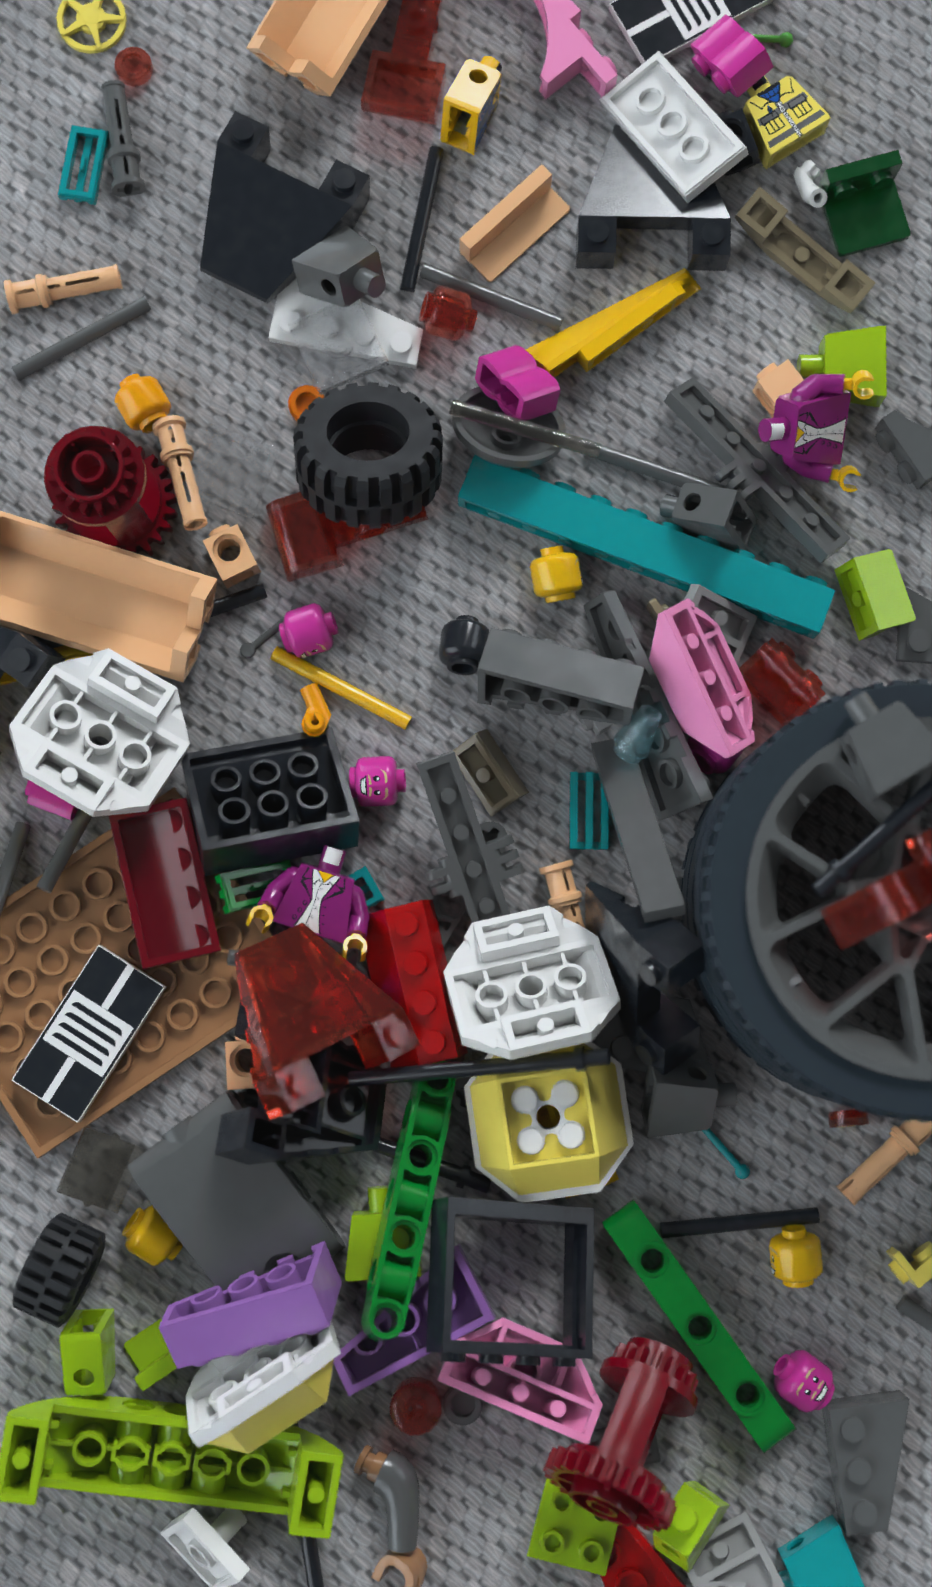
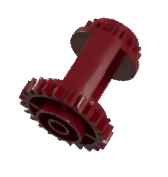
(109, 489)
(612, 1476)

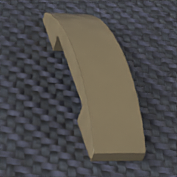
(800, 255)

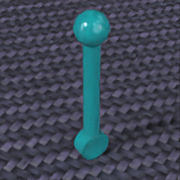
(742, 1170)

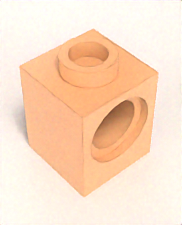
(774, 382)
(231, 571)
(236, 1076)

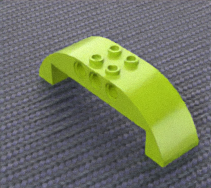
(147, 1454)

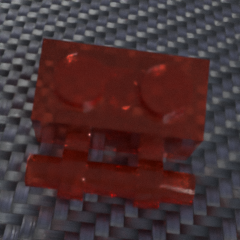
(781, 682)

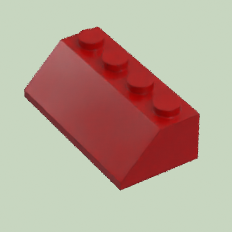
(408, 965)

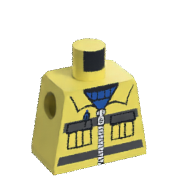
(782, 118)

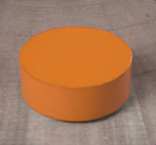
(301, 399)

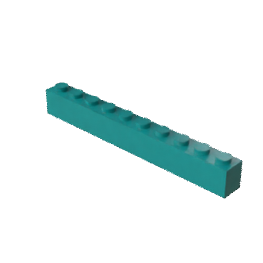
(645, 546)

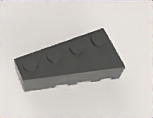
(557, 678)

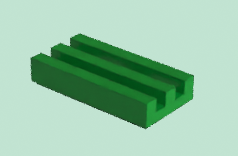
(228, 893)

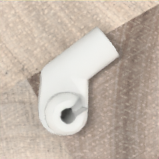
(807, 188)

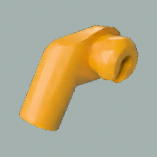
(317, 711)

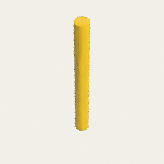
(341, 688)

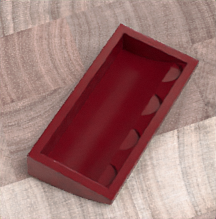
(164, 884)

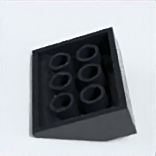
(269, 801)

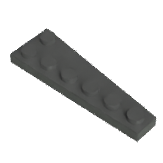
(670, 768)

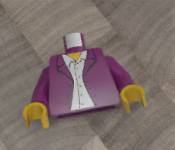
(812, 425)
(320, 900)

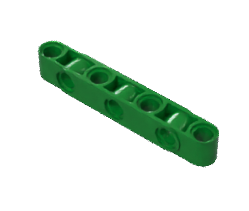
(407, 1207)
(714, 1346)

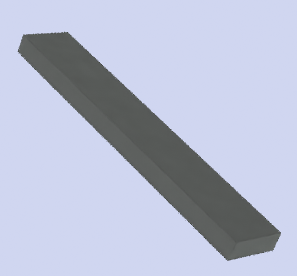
(639, 835)

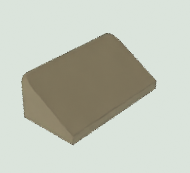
(489, 772)

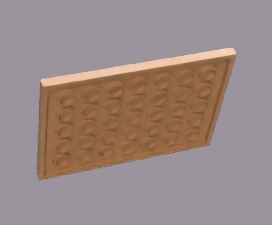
(48, 944)

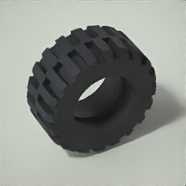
(371, 489)

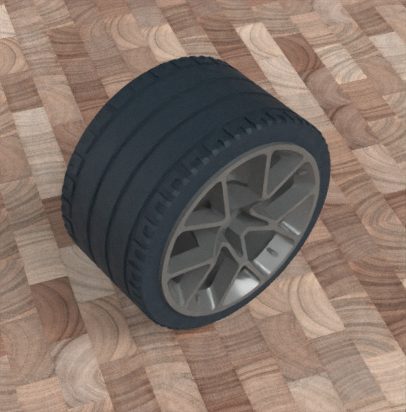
(733, 910)

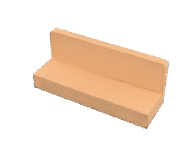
(513, 225)

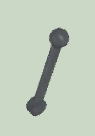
(249, 649)

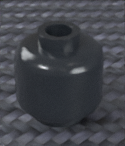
(463, 644)

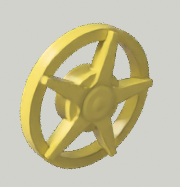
(91, 20)

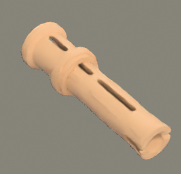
(46, 290)
(178, 459)
(563, 890)
(903, 1142)

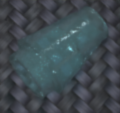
(636, 740)

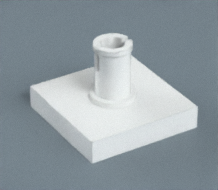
(206, 1546)

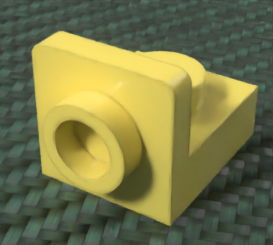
(917, 1271)

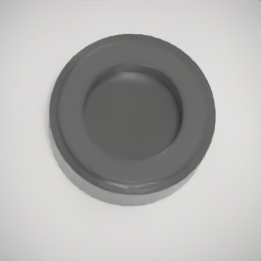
(461, 1407)

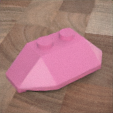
(702, 679)
(543, 1394)

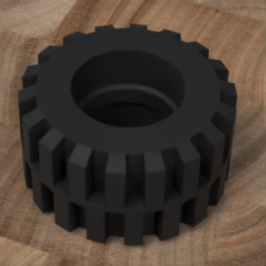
(58, 1270)

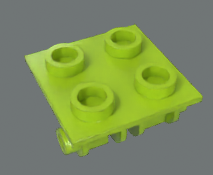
(570, 1534)

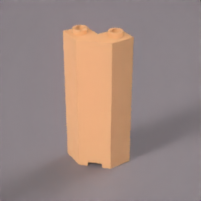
(314, 38)
(101, 597)

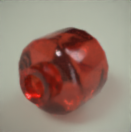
(447, 313)
(412, 1392)

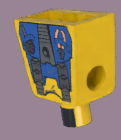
(475, 92)

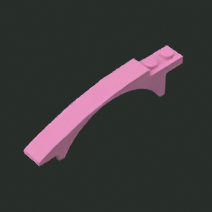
(571, 50)

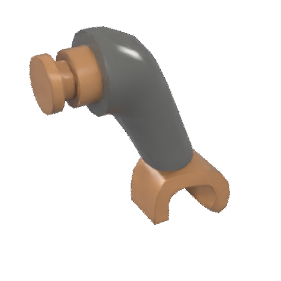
(399, 1489)

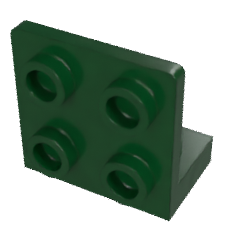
(864, 204)

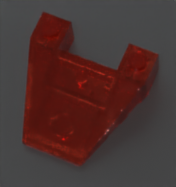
(304, 1000)

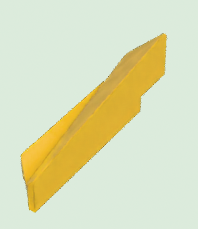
(613, 327)

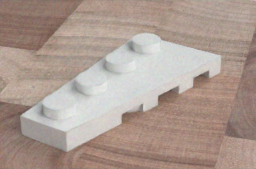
(397, 337)

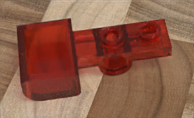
(405, 80)
(310, 541)
(886, 899)

